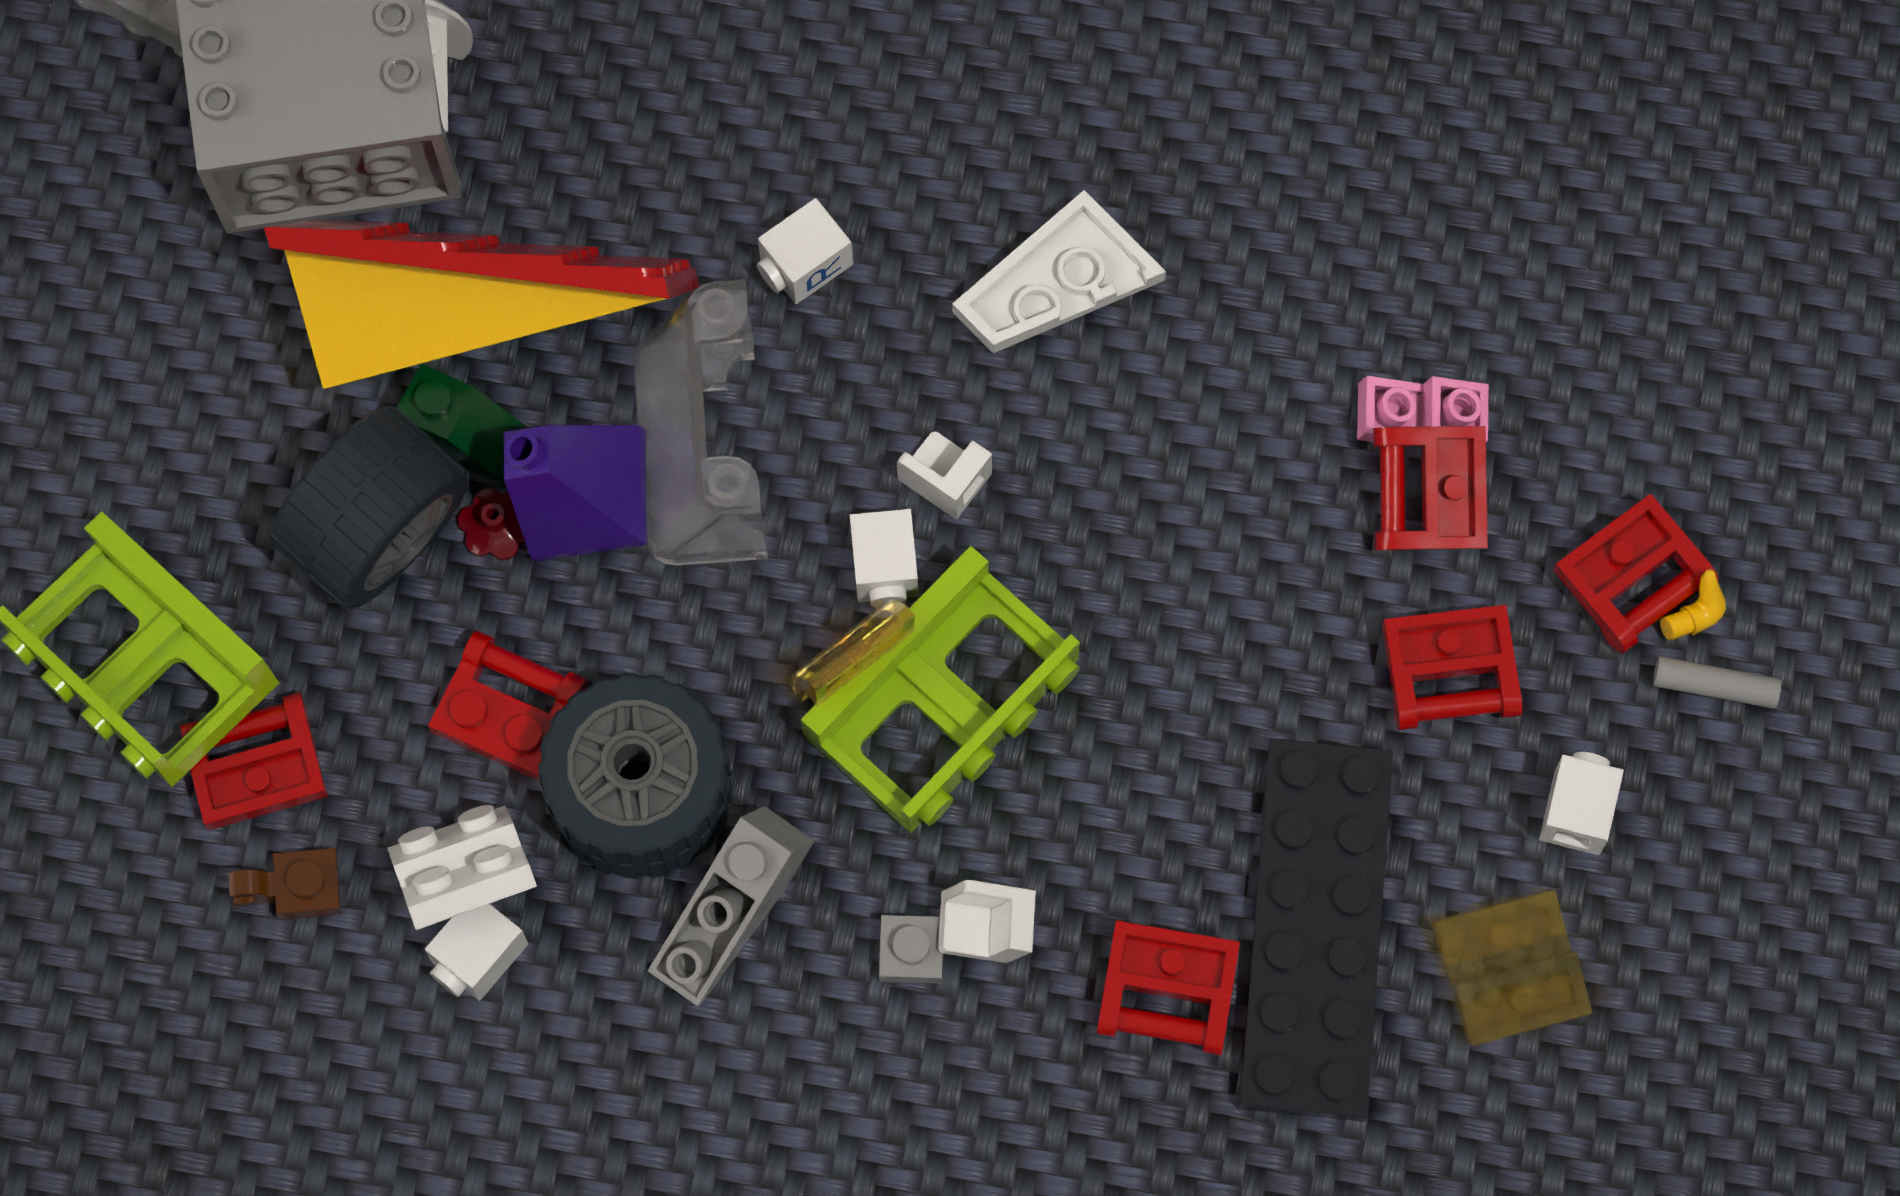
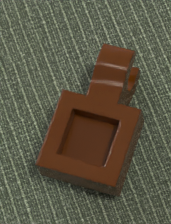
(300, 885)

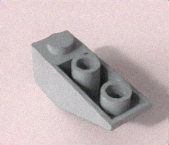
(730, 902)

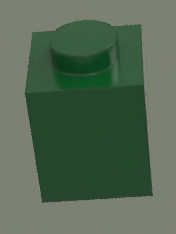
(460, 420)

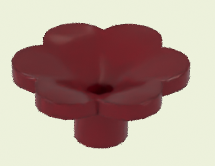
(488, 536)

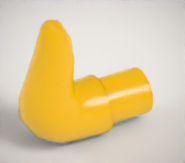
(1699, 615)

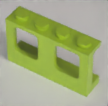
(170, 631)
(918, 676)

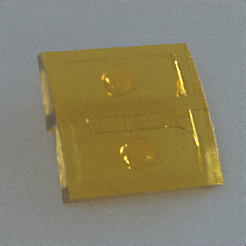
(852, 652)
(1511, 967)

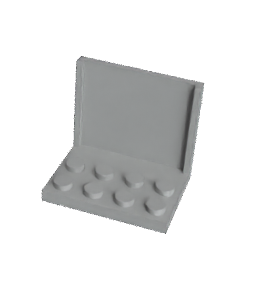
(313, 108)

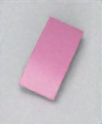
(1411, 404)

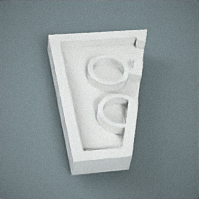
(1057, 275)

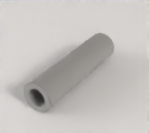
(1717, 682)

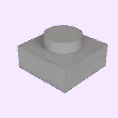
(910, 949)

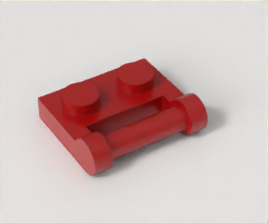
(1451, 488)
(1623, 557)
(1450, 647)
(496, 722)
(262, 777)
(1172, 967)

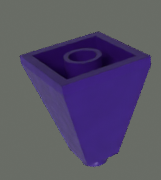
(577, 488)

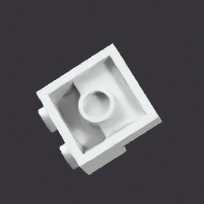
(460, 865)

